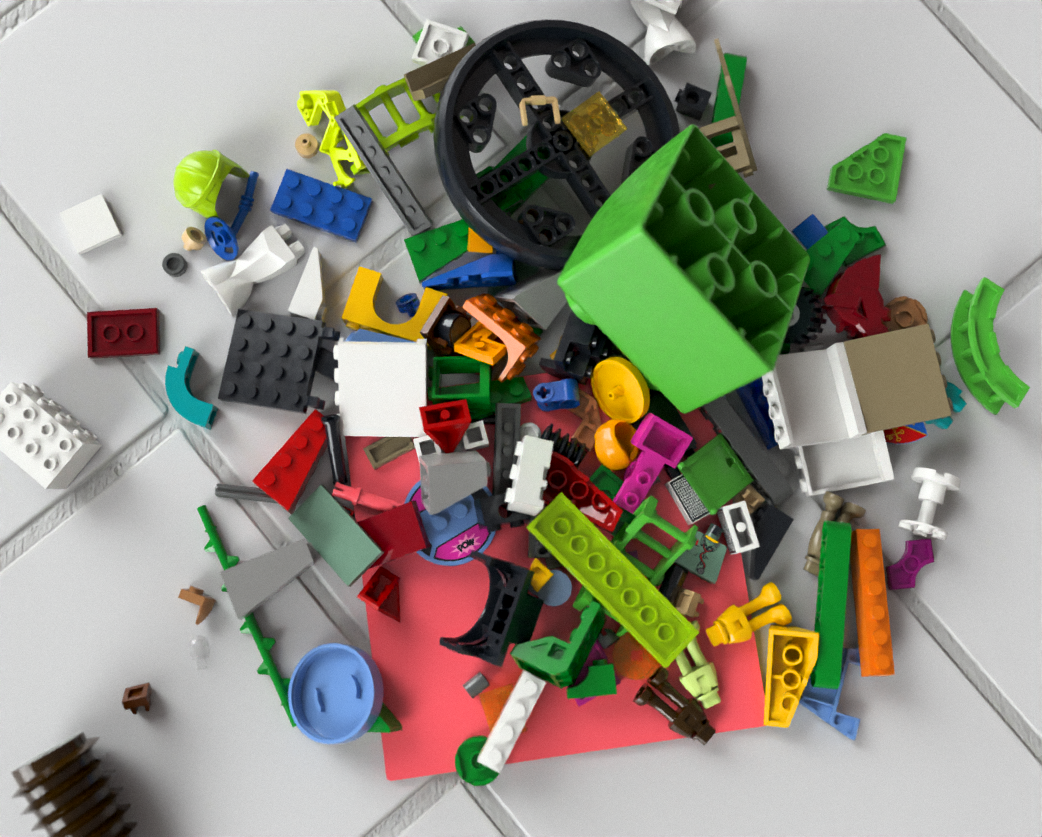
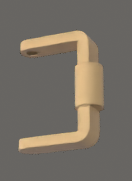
(539, 100)

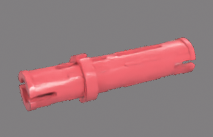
(363, 498)

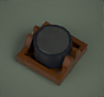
(445, 326)

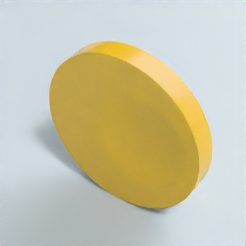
(620, 389)

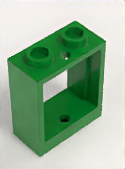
(460, 365)

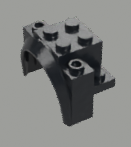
(507, 616)

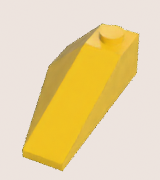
(789, 665)

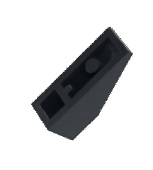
(770, 529)

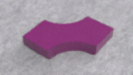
(904, 572)

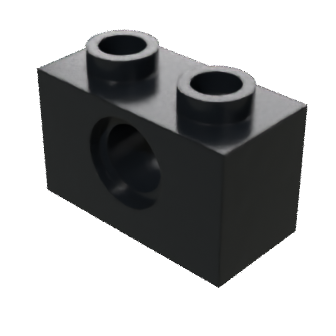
(489, 517)

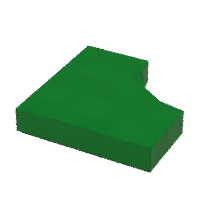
(868, 243)

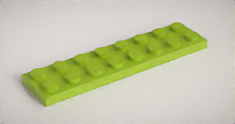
(612, 580)

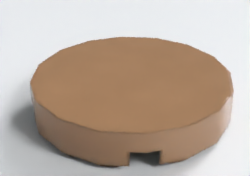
(905, 313)

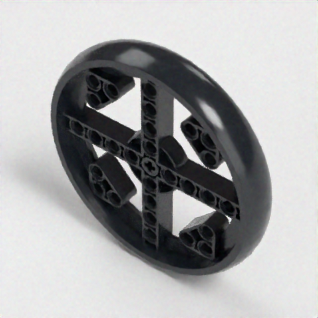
(455, 138)

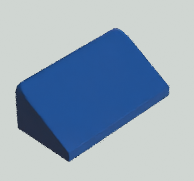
(809, 231)

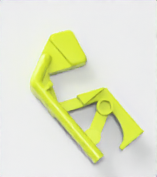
(311, 107)

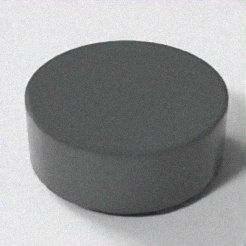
(174, 265)

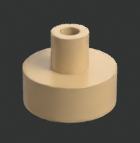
(306, 145)
(193, 239)

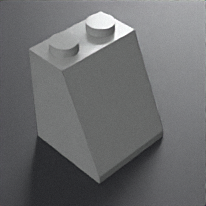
(535, 299)
(450, 478)

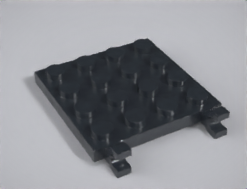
(274, 361)

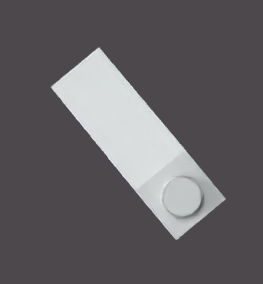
(310, 294)

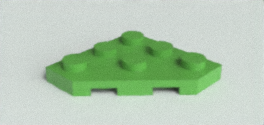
(871, 170)

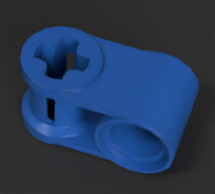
(559, 395)

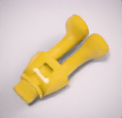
(735, 628)

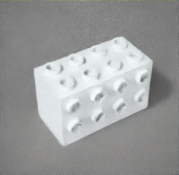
(43, 437)

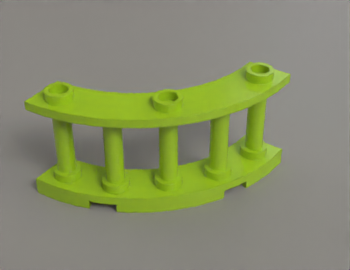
(405, 132)

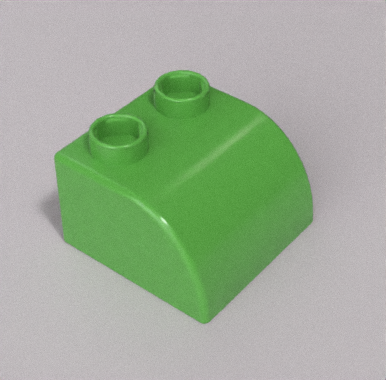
(688, 274)

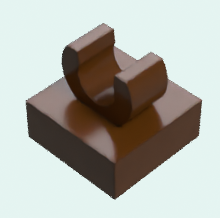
(136, 697)

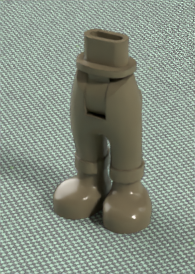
(832, 505)

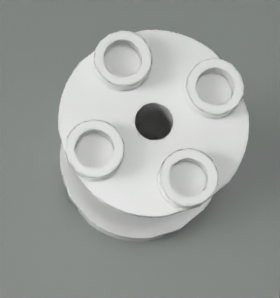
(931, 494)

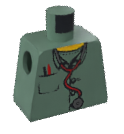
(705, 556)

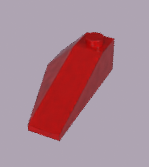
(581, 492)

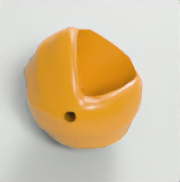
(614, 444)

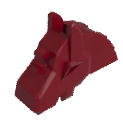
(855, 300)

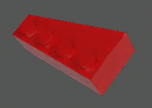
(294, 463)

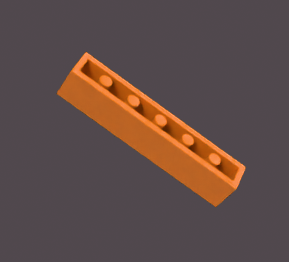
(871, 603)

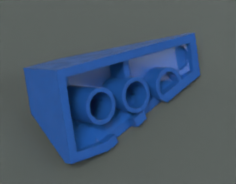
(485, 272)

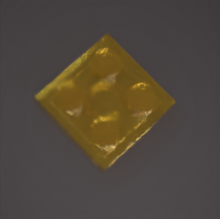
(594, 124)

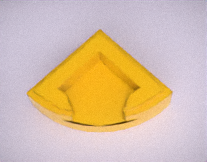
(540, 576)

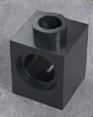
(698, 94)

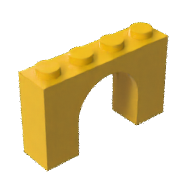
(361, 308)

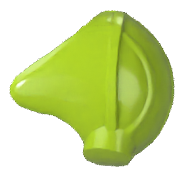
(200, 178)

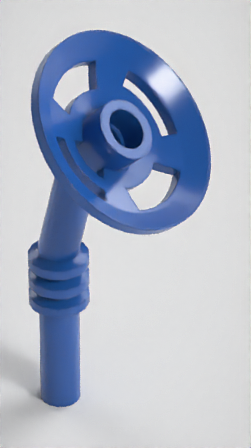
(227, 235)

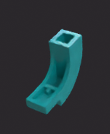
(180, 393)

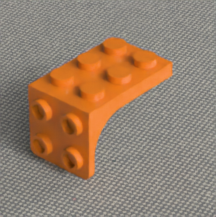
(517, 336)

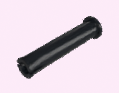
(335, 448)

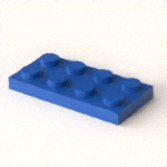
(321, 205)

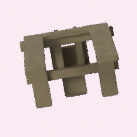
(738, 152)

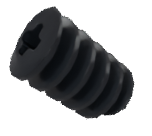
(563, 447)

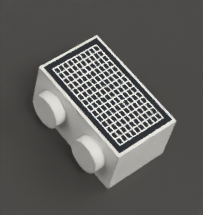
(686, 500)
(737, 528)

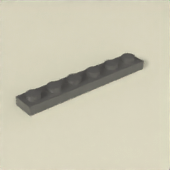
(383, 170)

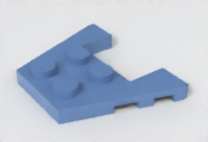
(824, 701)

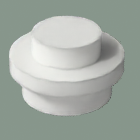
(529, 429)

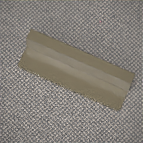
(432, 77)

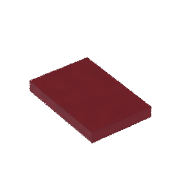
(123, 333)
(397, 532)

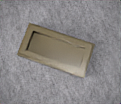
(387, 450)

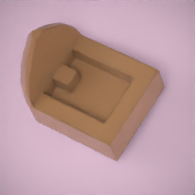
(196, 596)

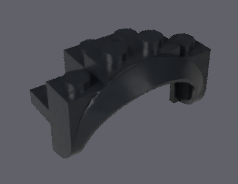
(582, 338)

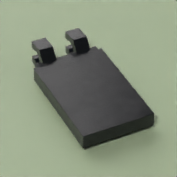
(664, 409)

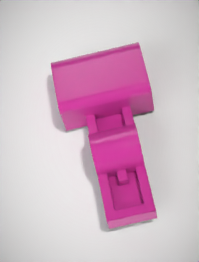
(659, 445)

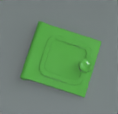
(715, 473)

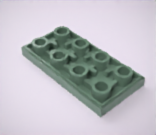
(336, 535)

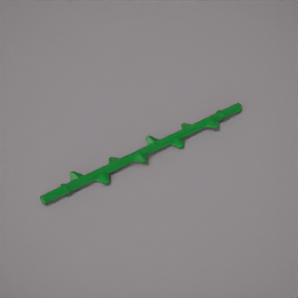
(250, 626)

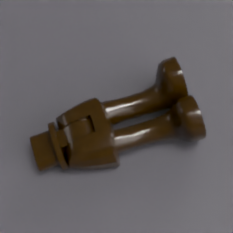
(687, 719)

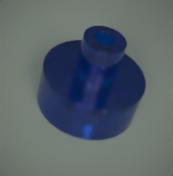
(408, 304)

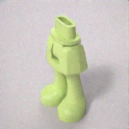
(700, 679)

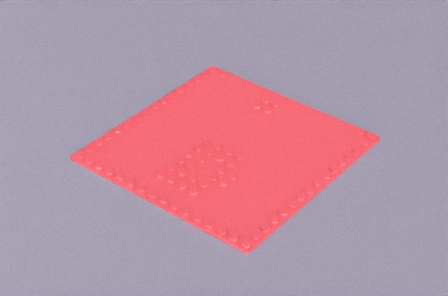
(438, 601)

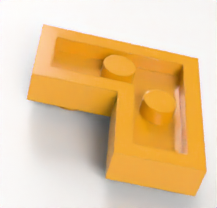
(479, 345)

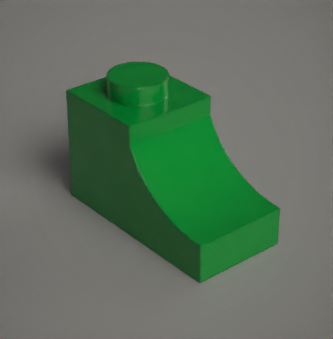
(597, 682)

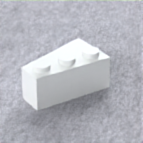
(529, 475)

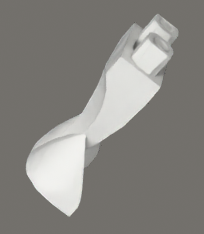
(663, 32)
(261, 261)

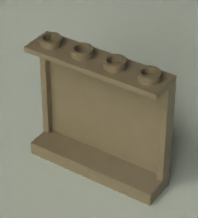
(898, 378)

